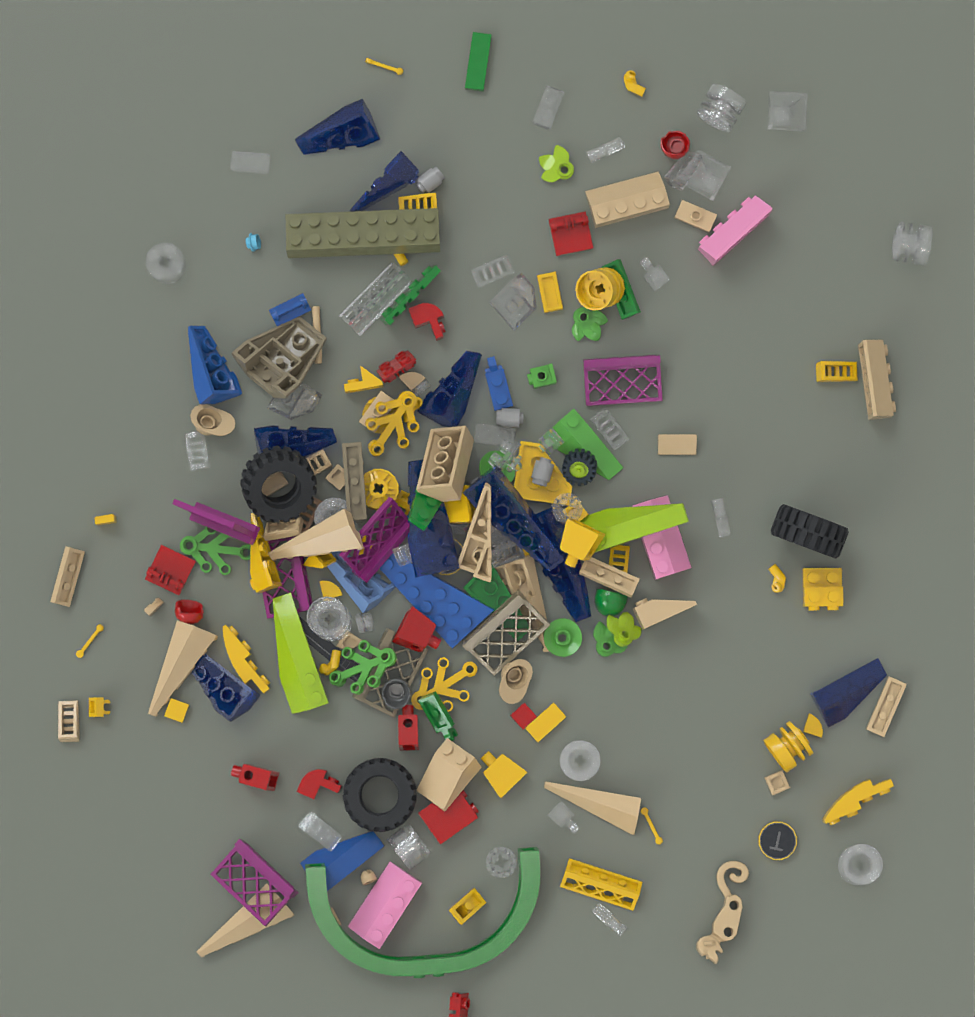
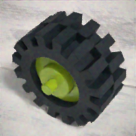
(579, 467)

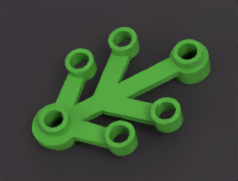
(212, 549)
(365, 667)

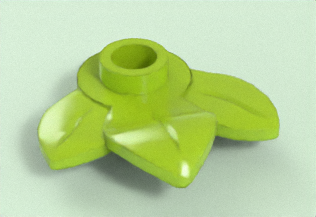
(554, 163)
(624, 627)

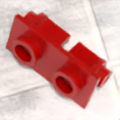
(460, 1004)

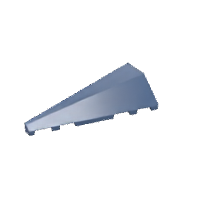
(364, 594)

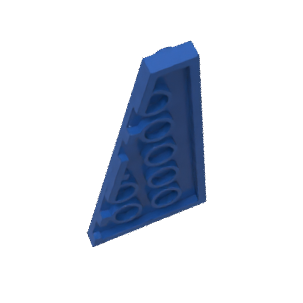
(438, 600)

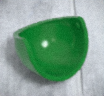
(609, 602)

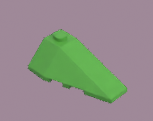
(579, 436)

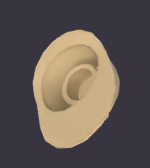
(212, 421)
(515, 680)

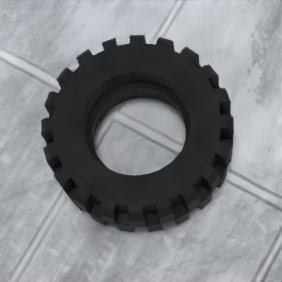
(285, 506)
(809, 531)
(353, 795)

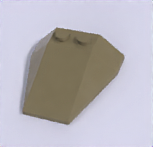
(280, 356)

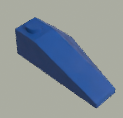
(211, 376)
(345, 856)

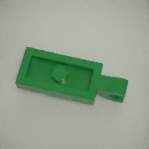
(438, 715)

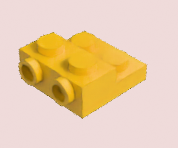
(822, 588)

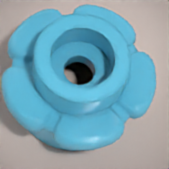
(253, 242)

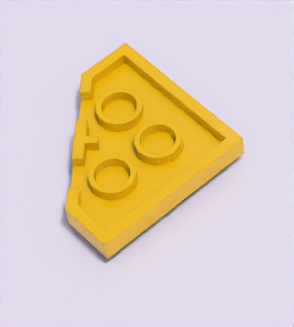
(523, 482)

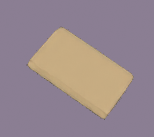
(677, 444)

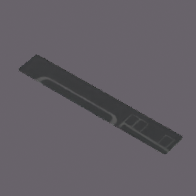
(326, 647)

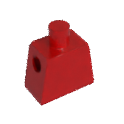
(416, 632)
(408, 737)
(262, 777)

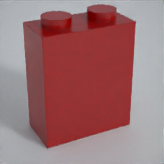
(449, 822)

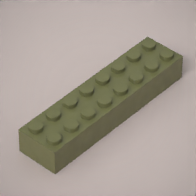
(362, 233)

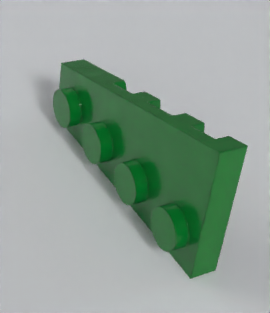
(429, 274)
(423, 510)
(494, 595)

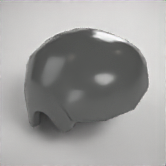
(396, 693)

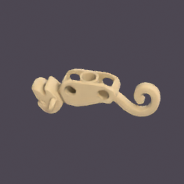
(726, 917)

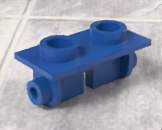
(290, 309)

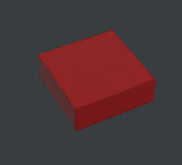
(523, 716)

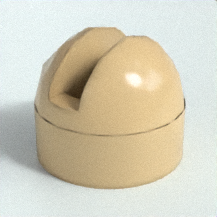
(368, 877)

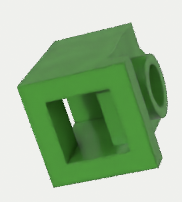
(549, 379)

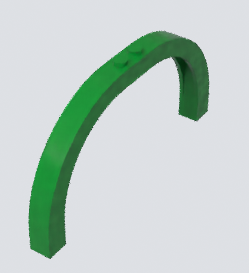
(436, 963)

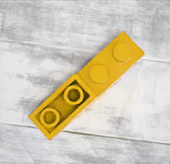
(238, 653)
(849, 801)

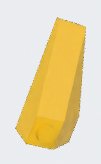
(262, 567)

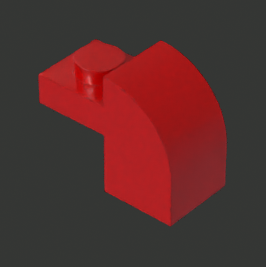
(425, 314)
(314, 780)

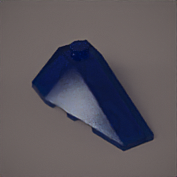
(344, 128)
(396, 177)
(452, 396)
(303, 441)
(225, 690)
(843, 695)

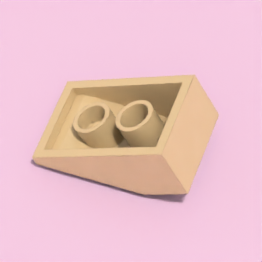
(655, 611)
(448, 774)

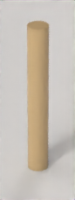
(316, 324)

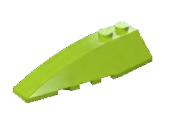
(632, 523)
(295, 659)

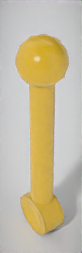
(399, 71)
(80, 653)
(644, 811)

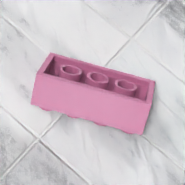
(734, 230)
(665, 548)
(384, 905)

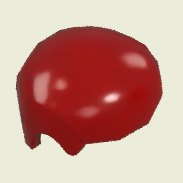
(675, 144)
(189, 611)

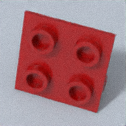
(571, 233)
(388, 369)
(170, 570)

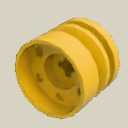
(591, 292)
(380, 477)
(788, 746)

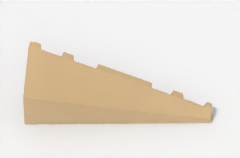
(328, 536)
(476, 552)
(523, 576)
(184, 651)
(611, 807)
(245, 924)

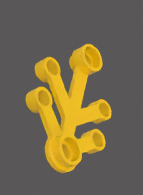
(394, 421)
(441, 686)

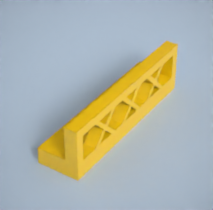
(602, 881)

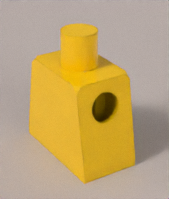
(461, 510)
(579, 541)
(502, 773)

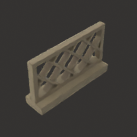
(354, 480)
(496, 619)
(386, 642)

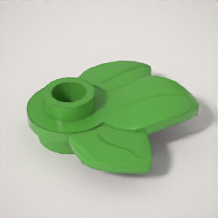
(590, 326)
(604, 636)

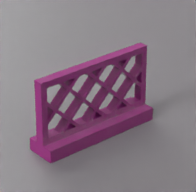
(622, 363)
(220, 521)
(382, 547)
(300, 578)
(262, 867)

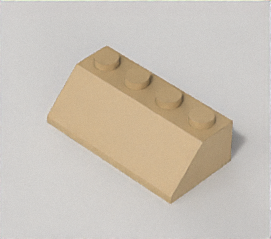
(627, 199)
(876, 380)
(445, 463)

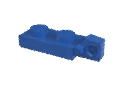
(497, 385)

